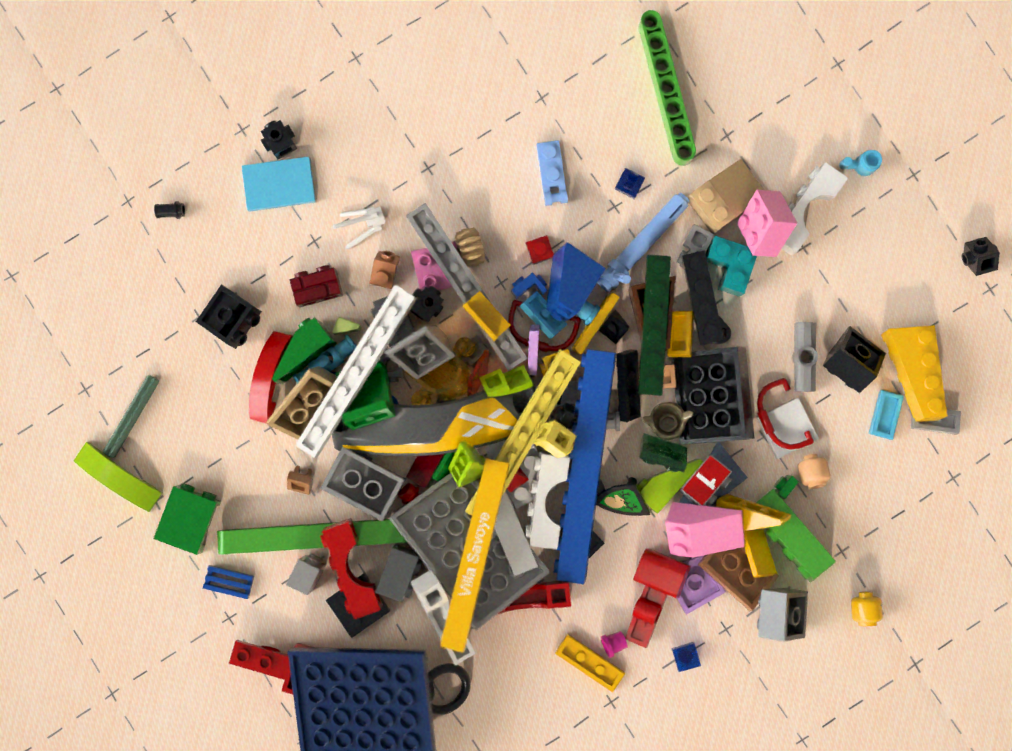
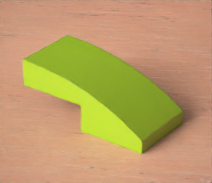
(506, 383)

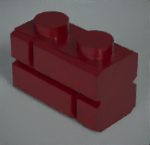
(315, 286)

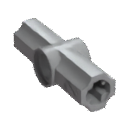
(805, 372)

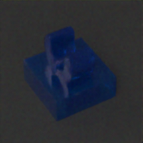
(629, 183)

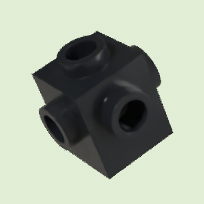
(278, 139)
(981, 256)
(433, 309)

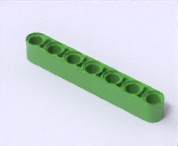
(668, 77)

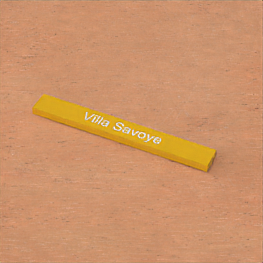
(474, 555)

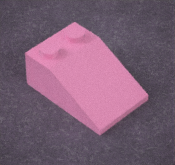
(703, 529)

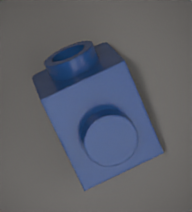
(523, 285)

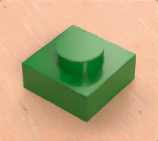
(785, 486)

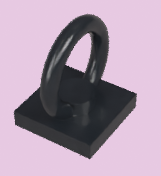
(463, 694)

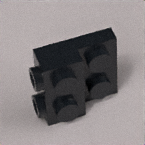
(229, 317)

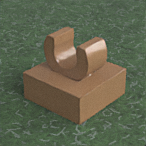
(299, 482)

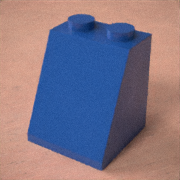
(571, 281)

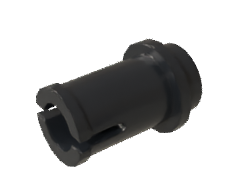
(169, 210)

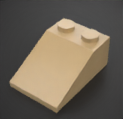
(724, 196)

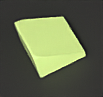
(345, 326)

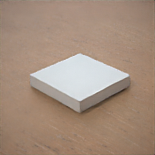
(789, 425)

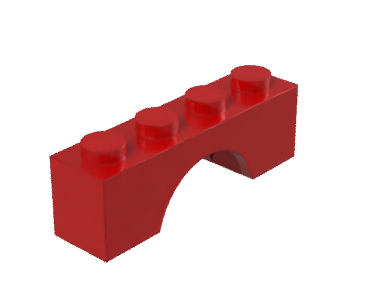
(359, 594)
(543, 595)

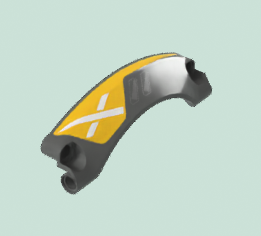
(437, 427)

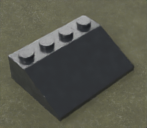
(718, 394)

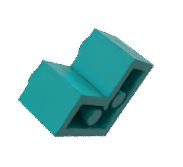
(737, 263)

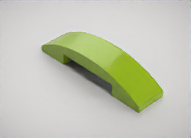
(117, 478)

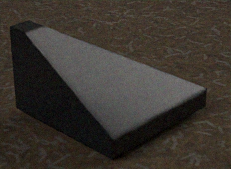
(614, 327)

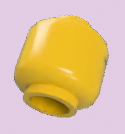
(866, 609)

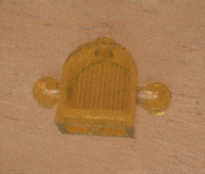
(448, 379)

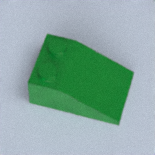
(305, 346)

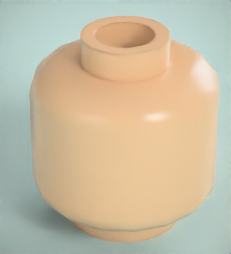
(814, 471)

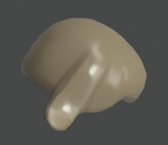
(668, 420)

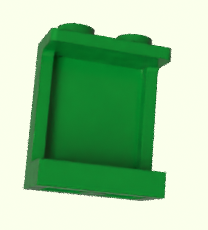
(372, 402)
(186, 518)

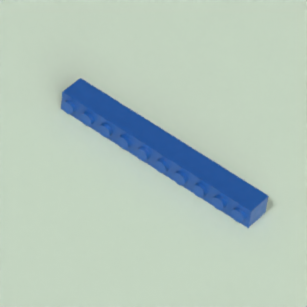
(586, 466)

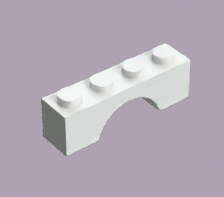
(824, 185)
(542, 529)
(437, 608)

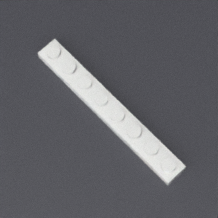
(356, 371)

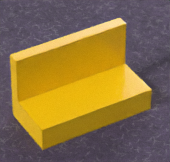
(486, 316)

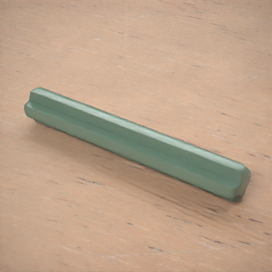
(131, 416)

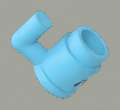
(864, 164)

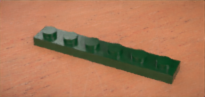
(654, 325)

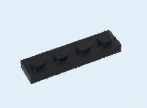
(702, 298)

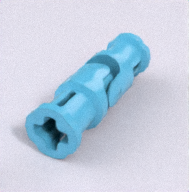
(338, 352)

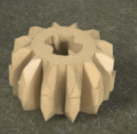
(470, 247)

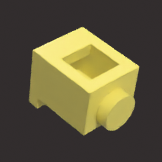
(552, 432)

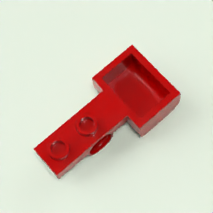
(661, 578)
(264, 660)

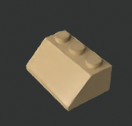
(302, 402)

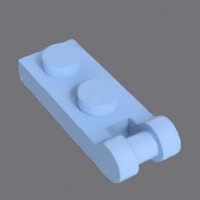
(551, 172)

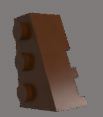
(637, 300)

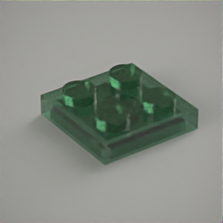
(663, 452)

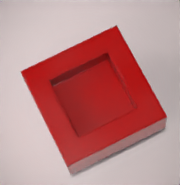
(539, 249)

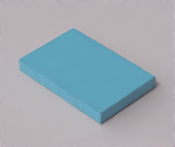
(278, 184)

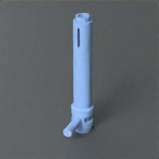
(619, 267)

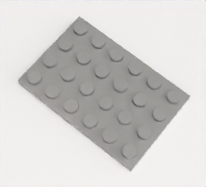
(437, 532)

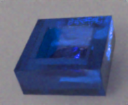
(686, 657)

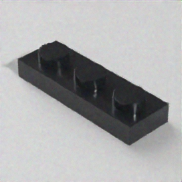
(628, 385)

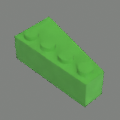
(797, 541)

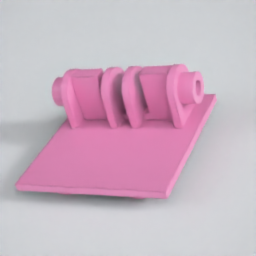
(428, 270)

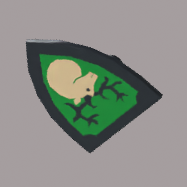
(623, 499)

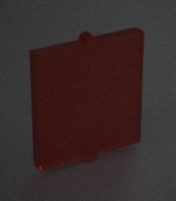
(480, 370)

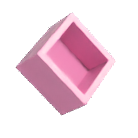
(766, 223)

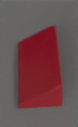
(423, 469)

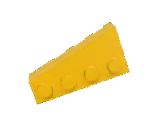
(918, 369)

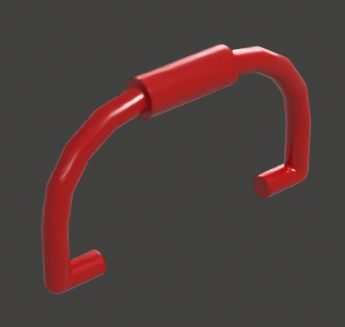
(542, 345)
(766, 423)

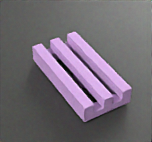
(533, 349)

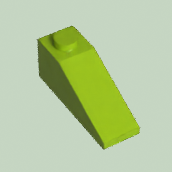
(466, 464)
(663, 486)

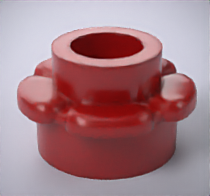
(408, 493)

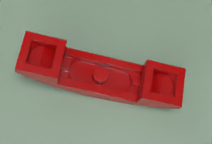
(262, 385)

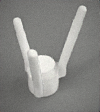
(372, 216)

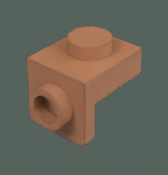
(384, 269)

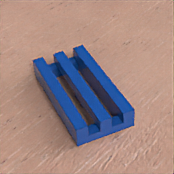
(208, 578)

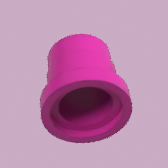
(613, 643)

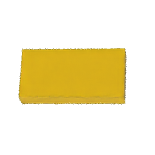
(681, 334)
(759, 554)

